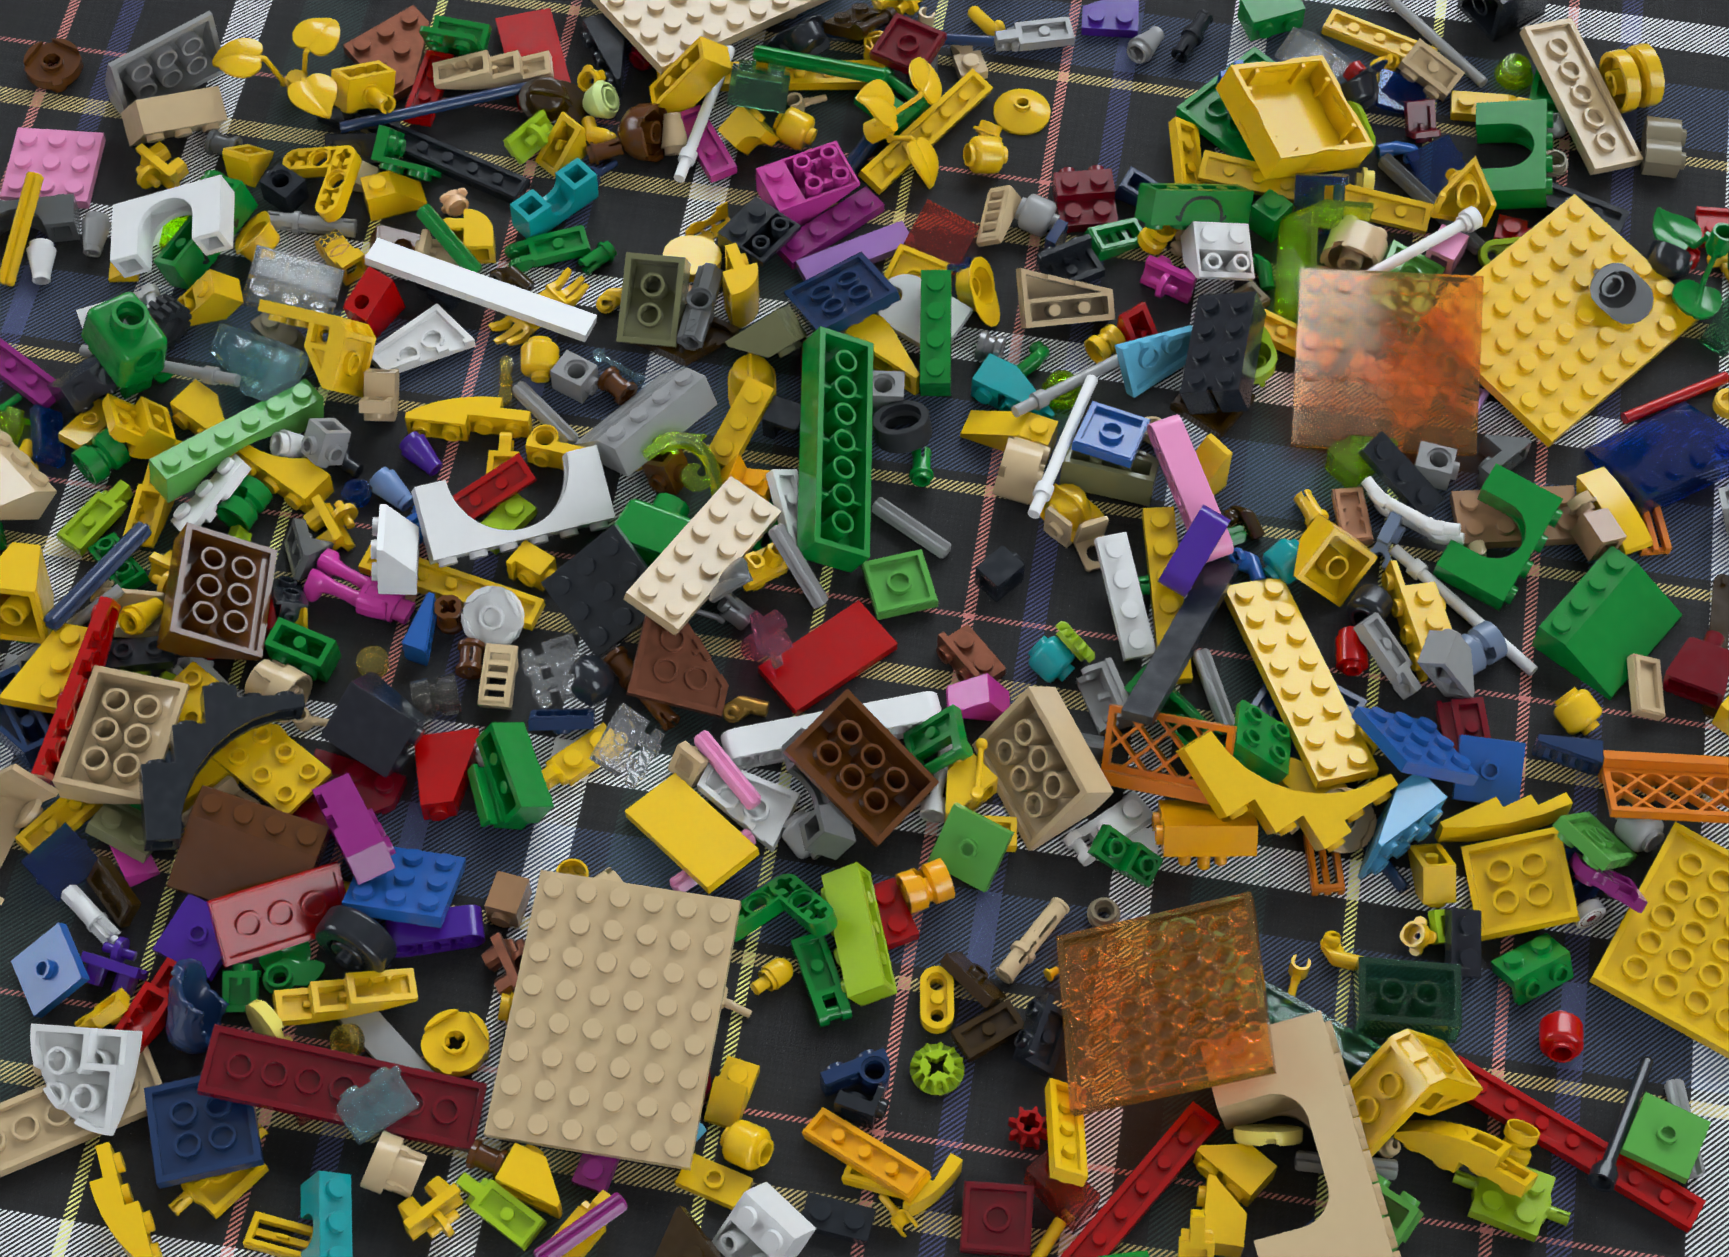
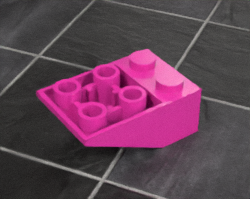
(806, 182)

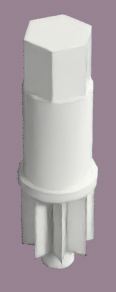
(89, 913)

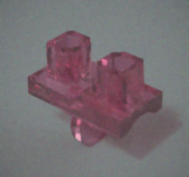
(767, 638)

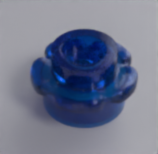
(359, 498)

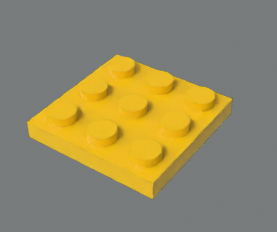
(1520, 883)

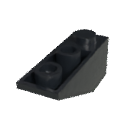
(607, 48)

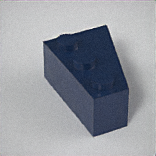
(21, 728)

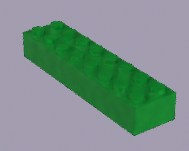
(835, 450)

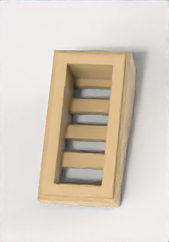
(997, 215)
(498, 702)

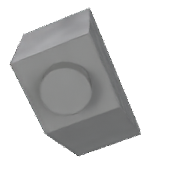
(1448, 663)

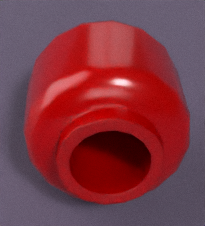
(1561, 1036)

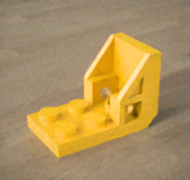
(341, 358)
(1407, 1077)

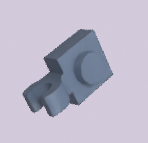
(1390, 533)

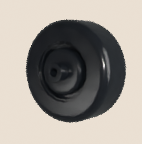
(355, 940)

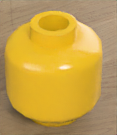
(795, 128)
(985, 154)
(538, 358)
(1578, 711)
(746, 1145)

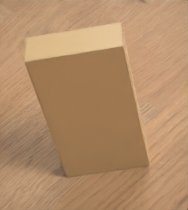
(1645, 687)

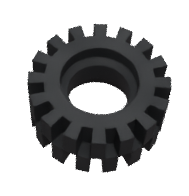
(171, 318)

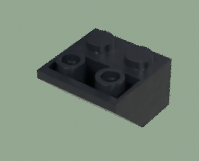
(758, 231)

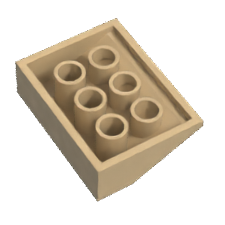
(22, 487)
(116, 729)
(1043, 766)

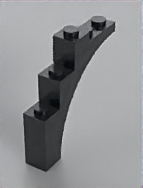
(192, 745)

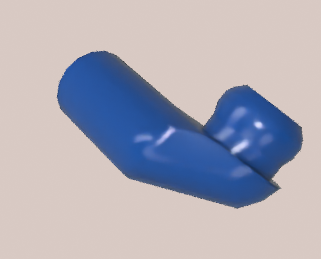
(1395, 148)
(1248, 563)

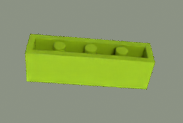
(859, 935)

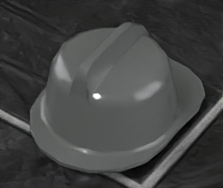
(1621, 293)

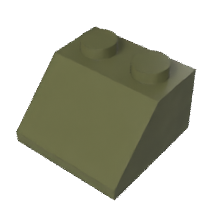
(772, 335)

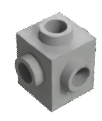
(325, 442)

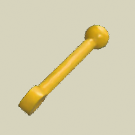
(977, 792)

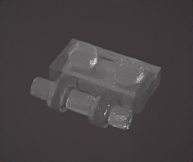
(559, 657)
(620, 739)

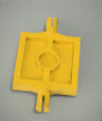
(220, 1191)

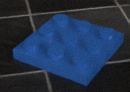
(1415, 745)
(412, 892)

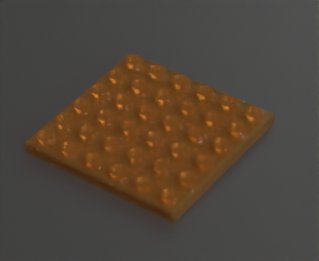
(1387, 358)
(1164, 1005)

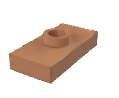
(1352, 513)

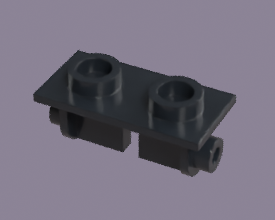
(289, 597)

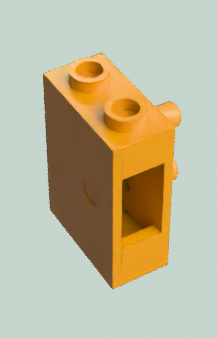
(1194, 830)

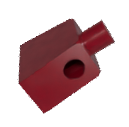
(1700, 670)

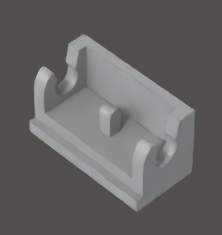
(1099, 689)

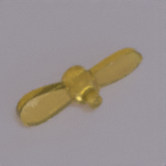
(505, 379)

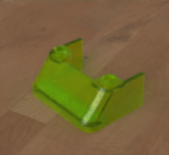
(1298, 246)

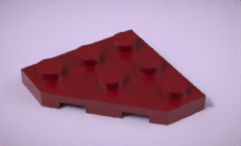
(375, 790)

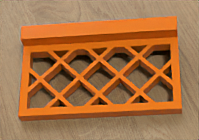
(1671, 773)
(1154, 781)

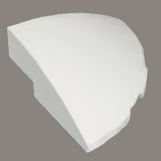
(87, 1071)

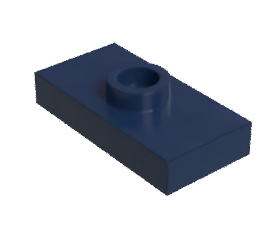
(561, 720)

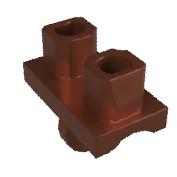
(504, 954)

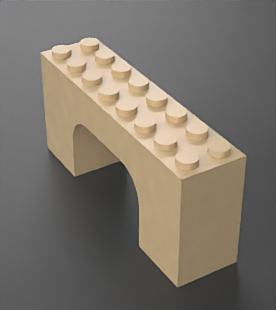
(1312, 1090)

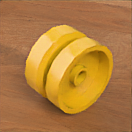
(1633, 77)

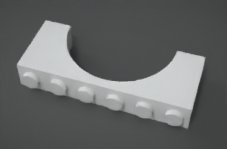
(454, 534)

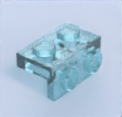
(376, 1104)

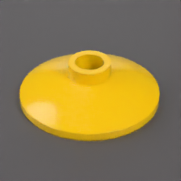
(1021, 111)

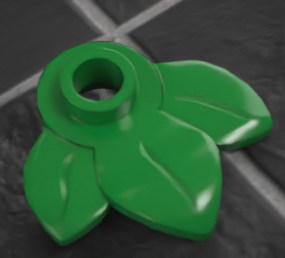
(293, 964)

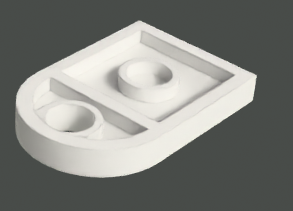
(905, 314)

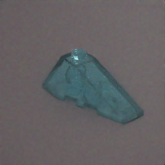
(263, 363)

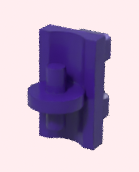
(126, 976)

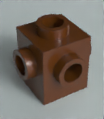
(665, 472)

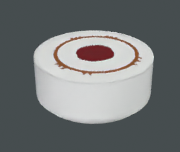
(1590, 913)

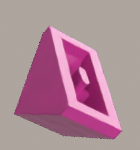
(979, 697)

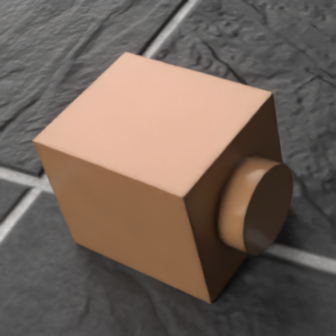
(1597, 532)
(508, 900)

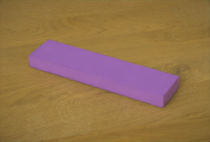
(874, 245)

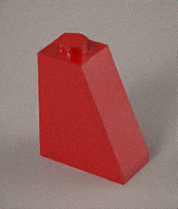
(442, 771)

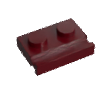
(1462, 718)

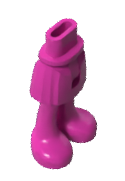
(367, 600)

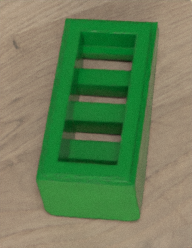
(1115, 247)

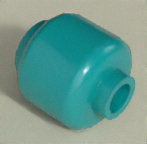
(1281, 560)
(1051, 659)

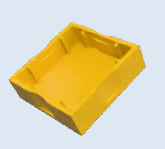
(1294, 117)

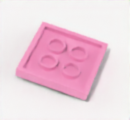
(63, 158)

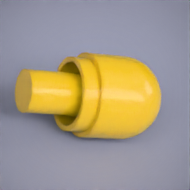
(773, 976)

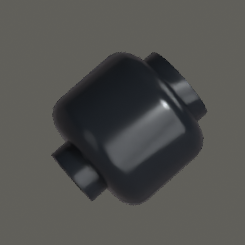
(1368, 600)

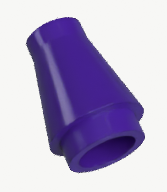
(419, 452)

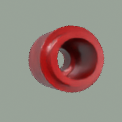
(1350, 652)

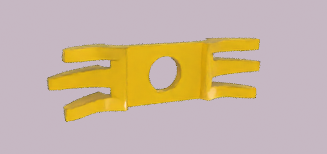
(569, 296)

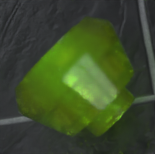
(1514, 72)
(1066, 400)

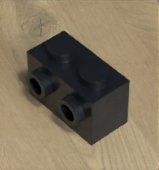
(82, 386)

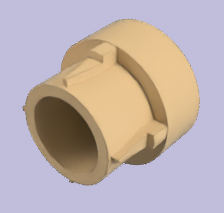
(274, 677)
(393, 1166)

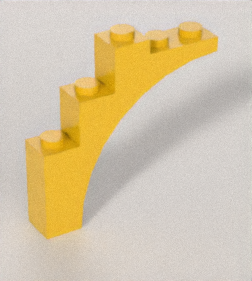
(1232, 786)

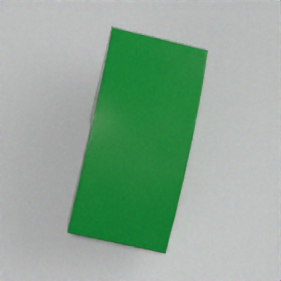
(130, 574)
(1125, 856)

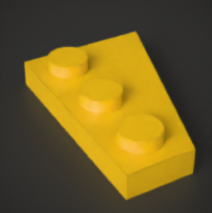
(46, 671)

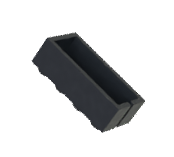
(1223, 352)

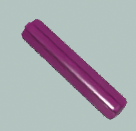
(583, 1227)

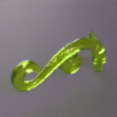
(692, 442)

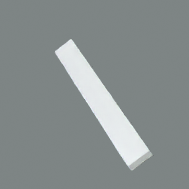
(481, 289)

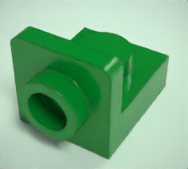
(240, 986)

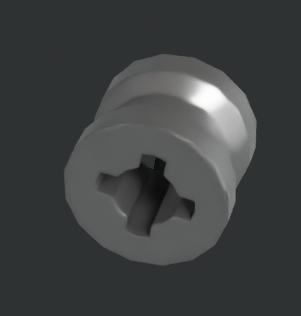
(989, 344)

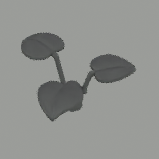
(730, 606)

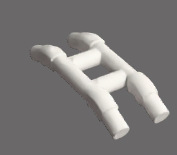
(1436, 530)

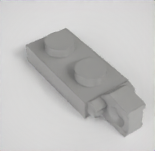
(1036, 35)
(1388, 654)

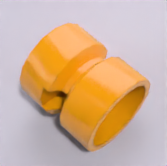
(927, 885)

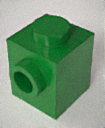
(1267, 214)

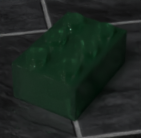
(759, 86)
(1405, 995)

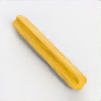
(20, 228)

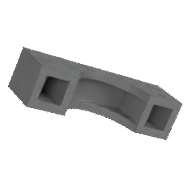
(54, 216)
(826, 828)

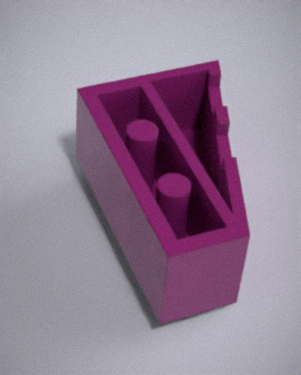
(355, 829)

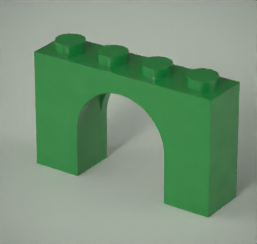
(1528, 125)
(1494, 578)

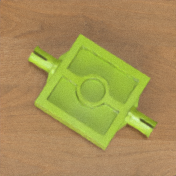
(1509, 1212)

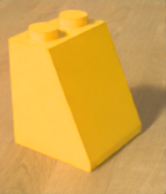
(24, 594)

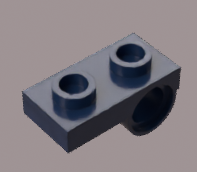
(849, 1074)

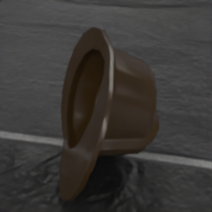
(553, 97)

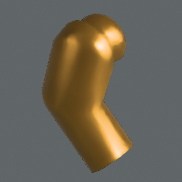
(743, 706)

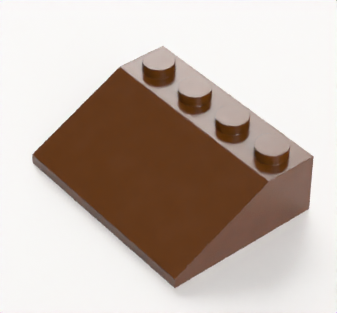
(217, 596)
(861, 767)
(242, 845)

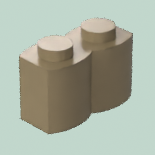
(1662, 147)

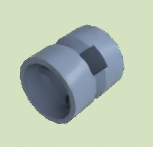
(1486, 645)

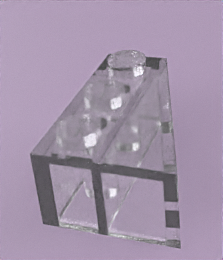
(291, 281)

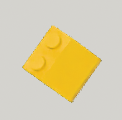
(1331, 560)

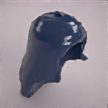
(192, 1008)

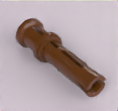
(622, 668)

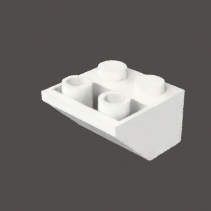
(1218, 251)
(395, 553)
(763, 1226)

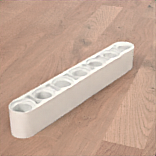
(762, 742)

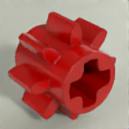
(1019, 1124)

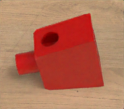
(374, 301)

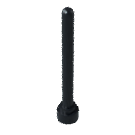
(1604, 1173)

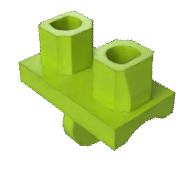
(529, 137)

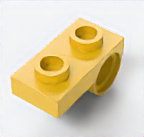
(550, 454)

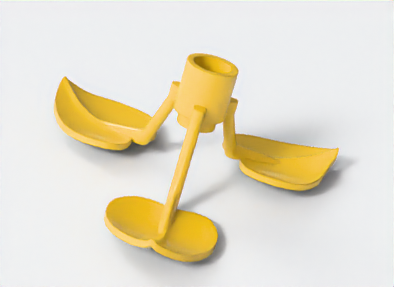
(312, 94)
(880, 102)

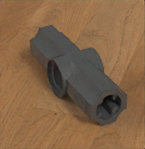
(700, 306)

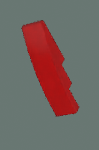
(150, 1006)

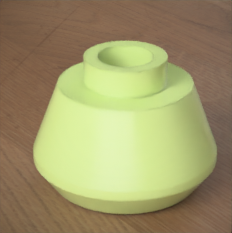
(601, 100)

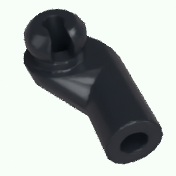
(350, 465)

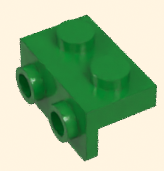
(1534, 968)

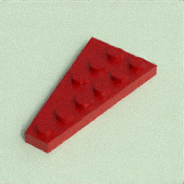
(92, 652)

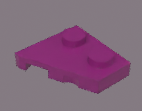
(1610, 882)

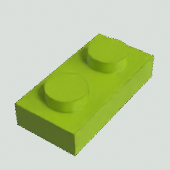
(511, 515)

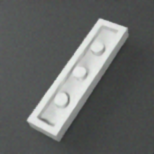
(1125, 596)

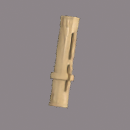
(1024, 950)

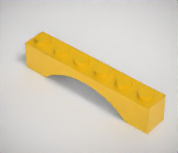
(292, 478)

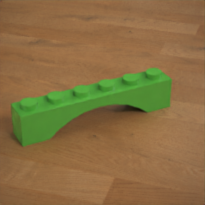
(190, 461)

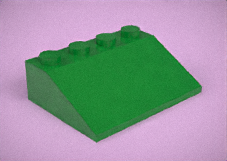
(1606, 620)

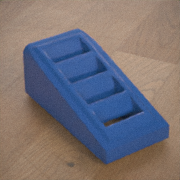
(420, 634)

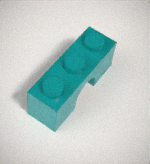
(574, 188)
(329, 1204)

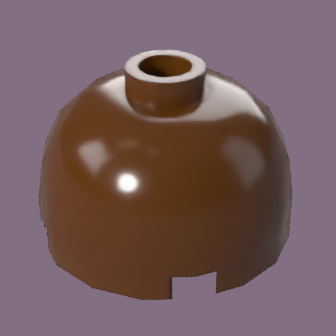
(642, 132)

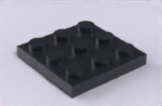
(593, 590)

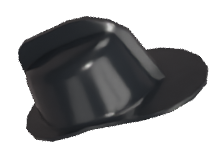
(803, 38)
(1364, 86)

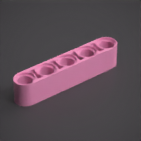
(1185, 475)

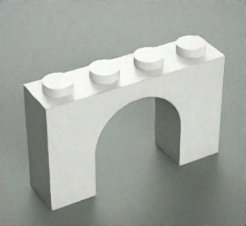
(140, 220)

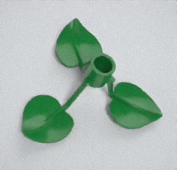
(1689, 296)

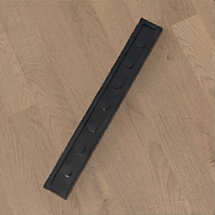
(446, 159)
(1179, 642)

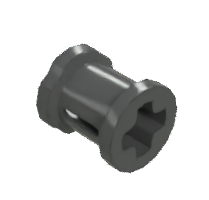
(216, 142)

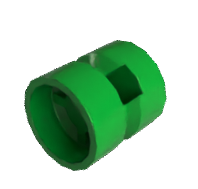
(97, 459)
(244, 504)

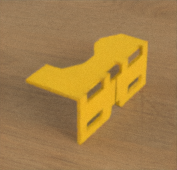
(720, 214)

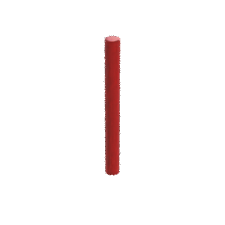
(1675, 397)

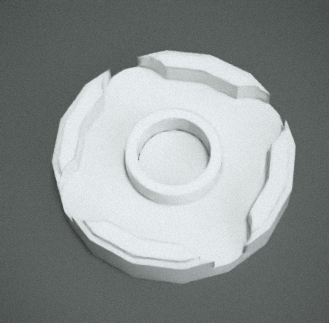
(493, 615)

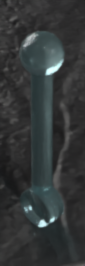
(599, 355)

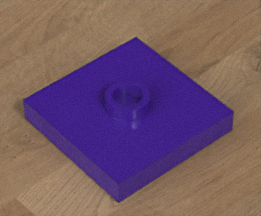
(191, 936)

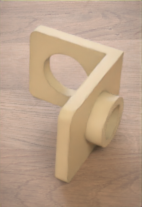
(1058, 527)
(1085, 539)

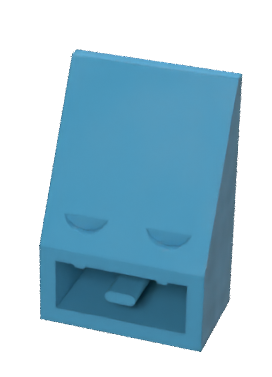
(1404, 819)

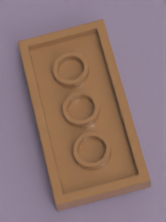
(1499, 530)

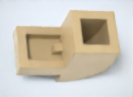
(380, 395)

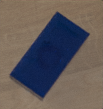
(44, 432)

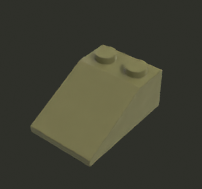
(652, 299)

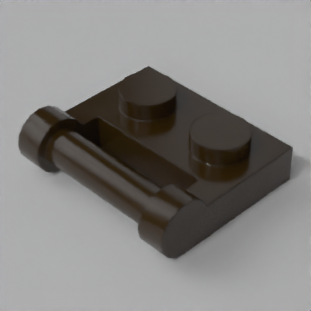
(858, 21)

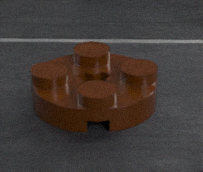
(55, 77)

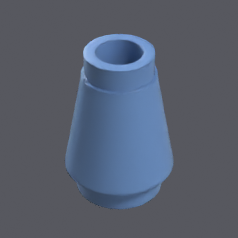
(391, 488)

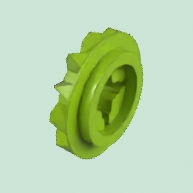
(1074, 642)
(940, 1082)

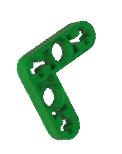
(777, 899)

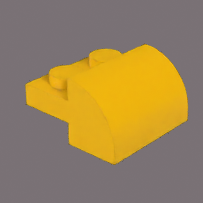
(740, 287)
(143, 426)

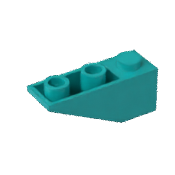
(1003, 386)

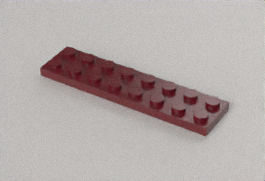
(311, 1078)

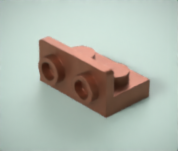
(968, 655)

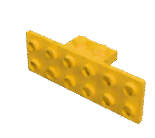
(263, 757)

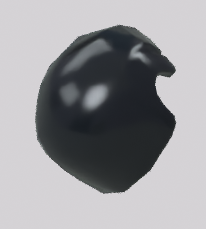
(1669, 260)
(592, 679)

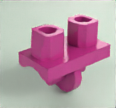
(1168, 279)

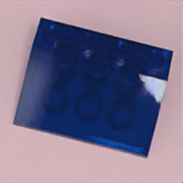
(1665, 456)

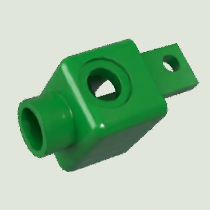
(123, 346)
(653, 525)

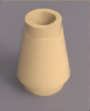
(673, 134)

